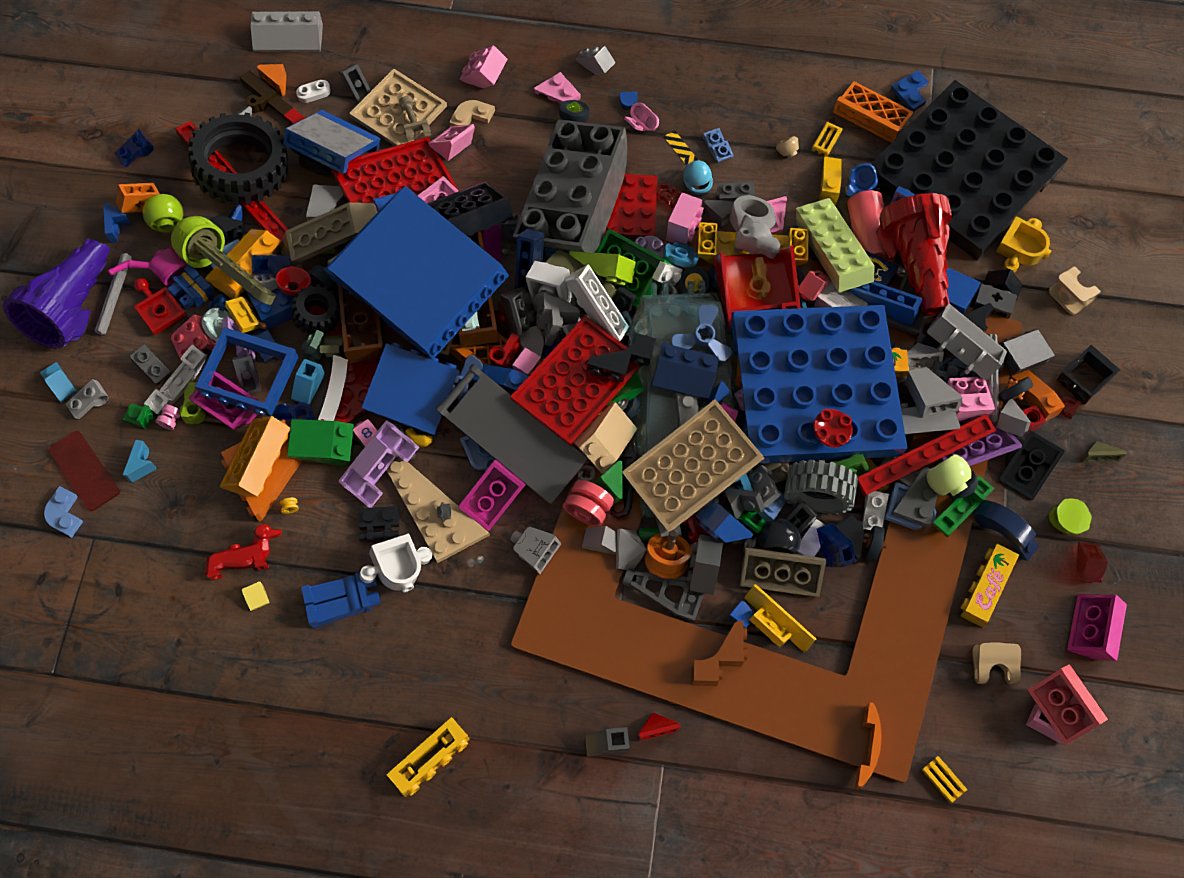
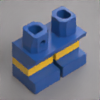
(194, 287)

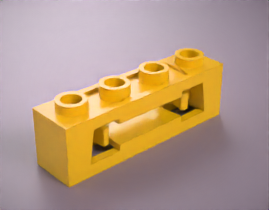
(442, 758)

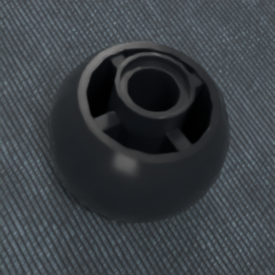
(779, 536)

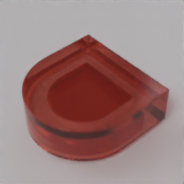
(1071, 406)

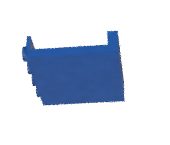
(410, 388)

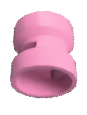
(168, 417)

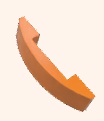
(872, 721)

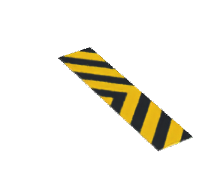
(680, 147)

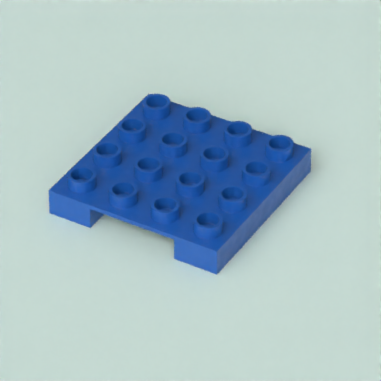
(812, 362)

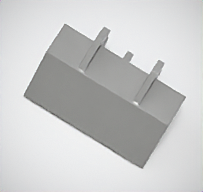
(967, 342)

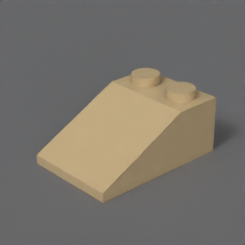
(606, 437)

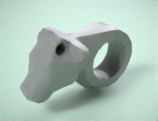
(754, 232)

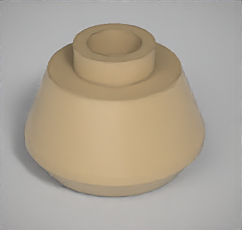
(788, 146)

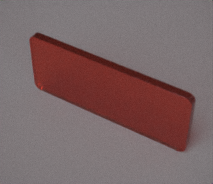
(84, 470)

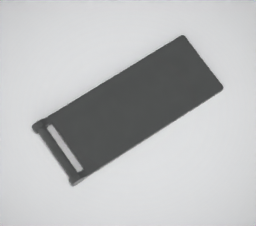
(513, 435)

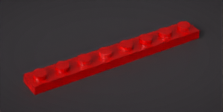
(925, 455)

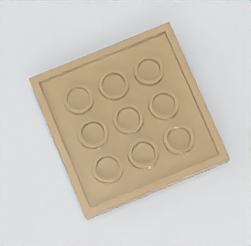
(382, 112)

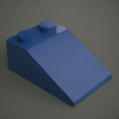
(274, 314)

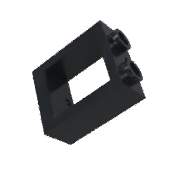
(1098, 363)

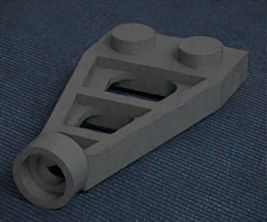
(689, 602)

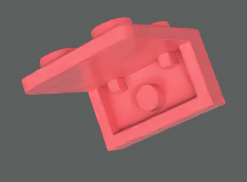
(191, 334)

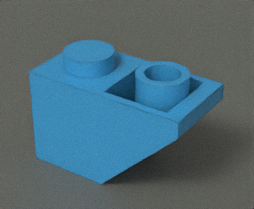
(307, 381)

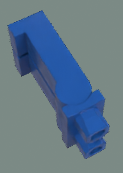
(338, 600)

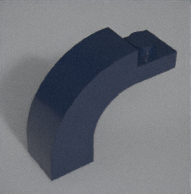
(1009, 524)

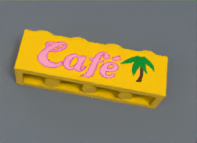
(989, 585)

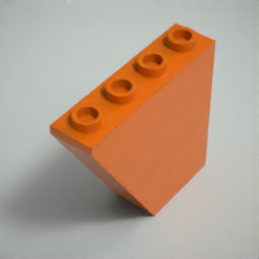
(282, 471)

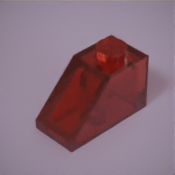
(1090, 562)

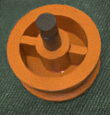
(667, 555)

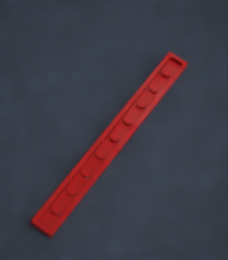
(257, 210)

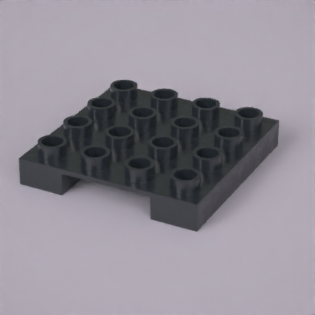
(975, 160)

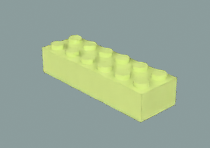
(835, 245)

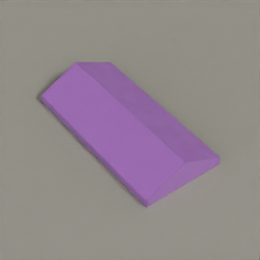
(987, 447)

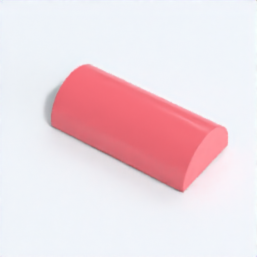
(864, 217)

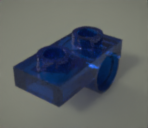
(136, 145)
(289, 412)

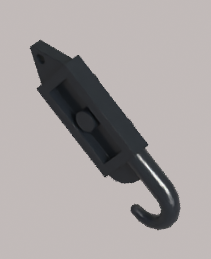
(627, 457)

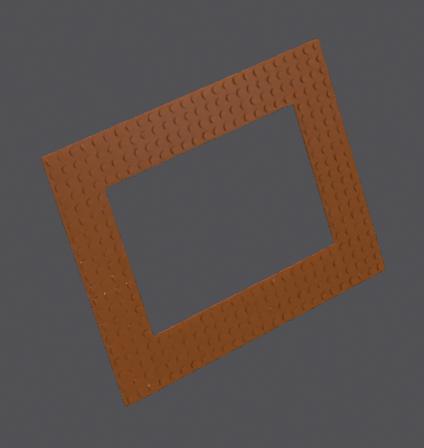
(584, 627)

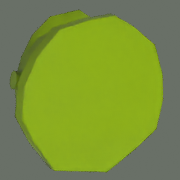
(1071, 517)

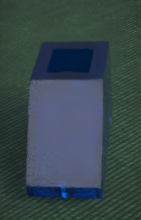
(835, 546)

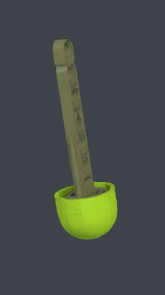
(202, 243)

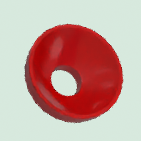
(292, 276)

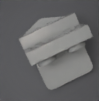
(553, 314)

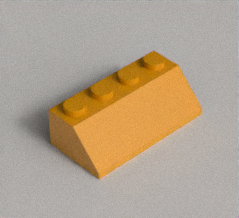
(252, 243)
(255, 456)

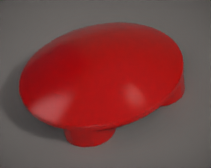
(832, 428)

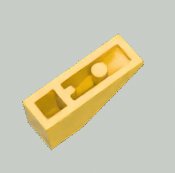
(830, 179)

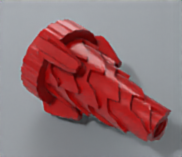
(920, 233)

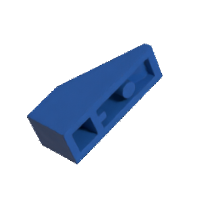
(506, 378)

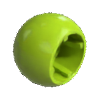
(162, 212)

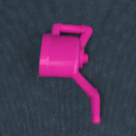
(164, 265)

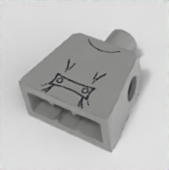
(535, 547)

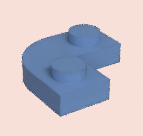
(57, 512)

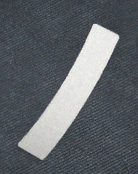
(335, 389)

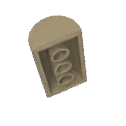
(782, 572)

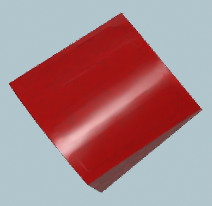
(736, 272)

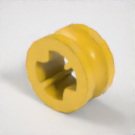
(289, 505)

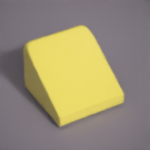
(255, 596)

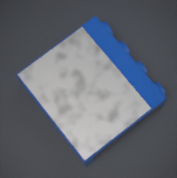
(329, 140)

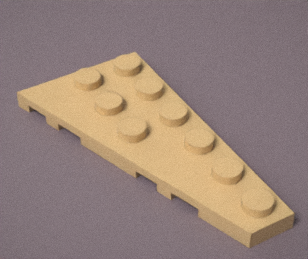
(422, 501)

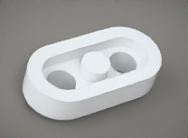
(313, 91)

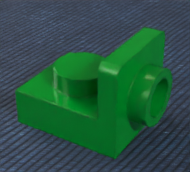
(138, 416)

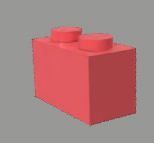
(813, 285)

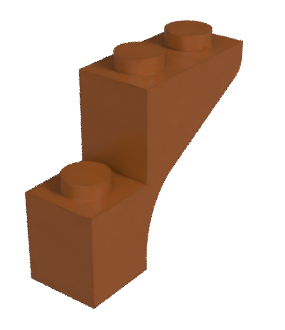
(731, 653)

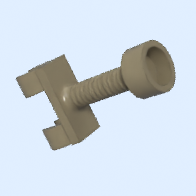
(406, 103)

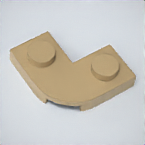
(472, 110)

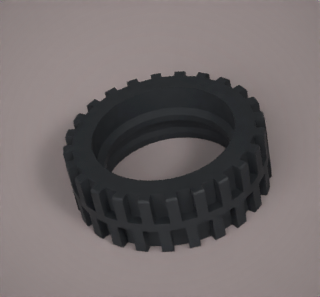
(232, 130)

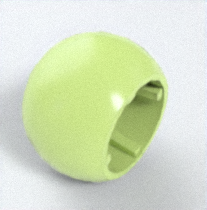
(949, 476)

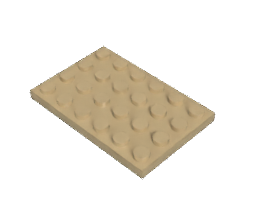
(692, 465)

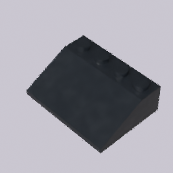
(474, 208)

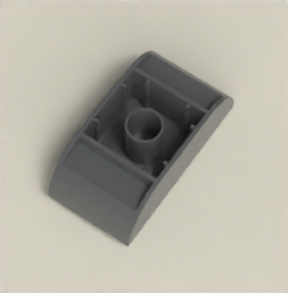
(576, 186)

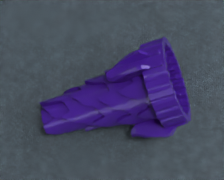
(52, 302)

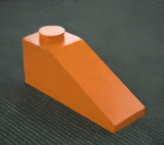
(1041, 395)

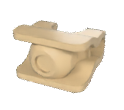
(1071, 293)
(996, 653)

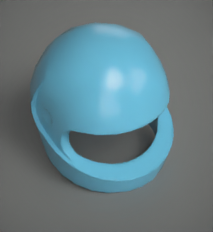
(697, 174)

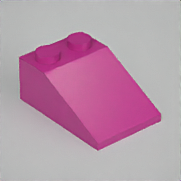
(492, 495)

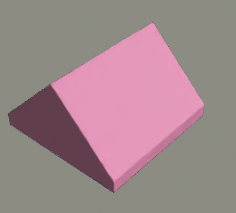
(453, 140)

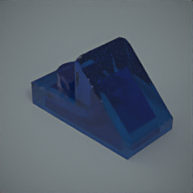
(269, 263)

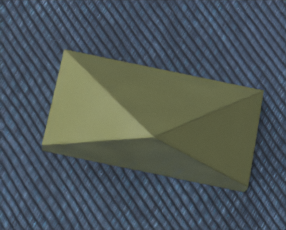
(1104, 453)

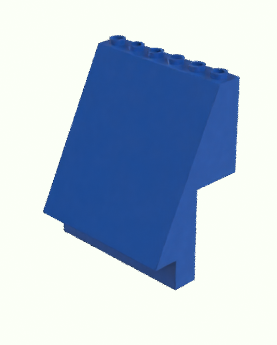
(417, 272)

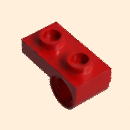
(512, 346)

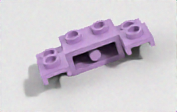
(374, 461)

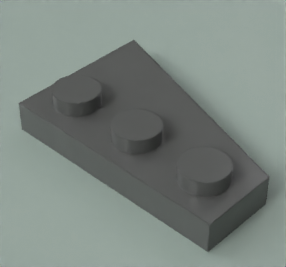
(918, 501)

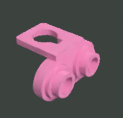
(642, 118)

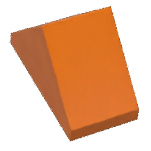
(274, 76)

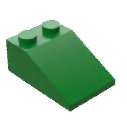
(320, 441)

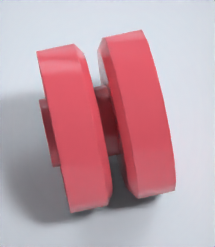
(588, 503)

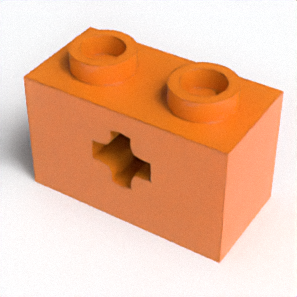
(133, 196)

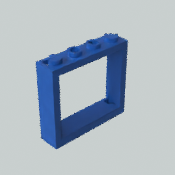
(256, 344)

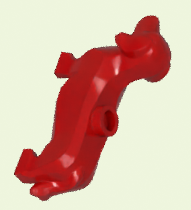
(243, 557)

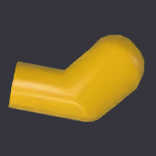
(421, 440)

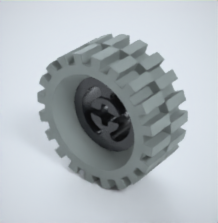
(821, 486)

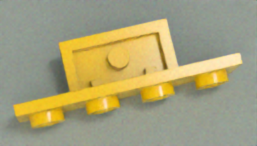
(776, 621)

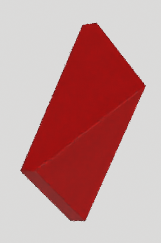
(658, 726)

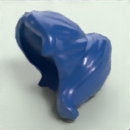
(861, 178)

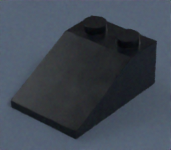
(1031, 464)

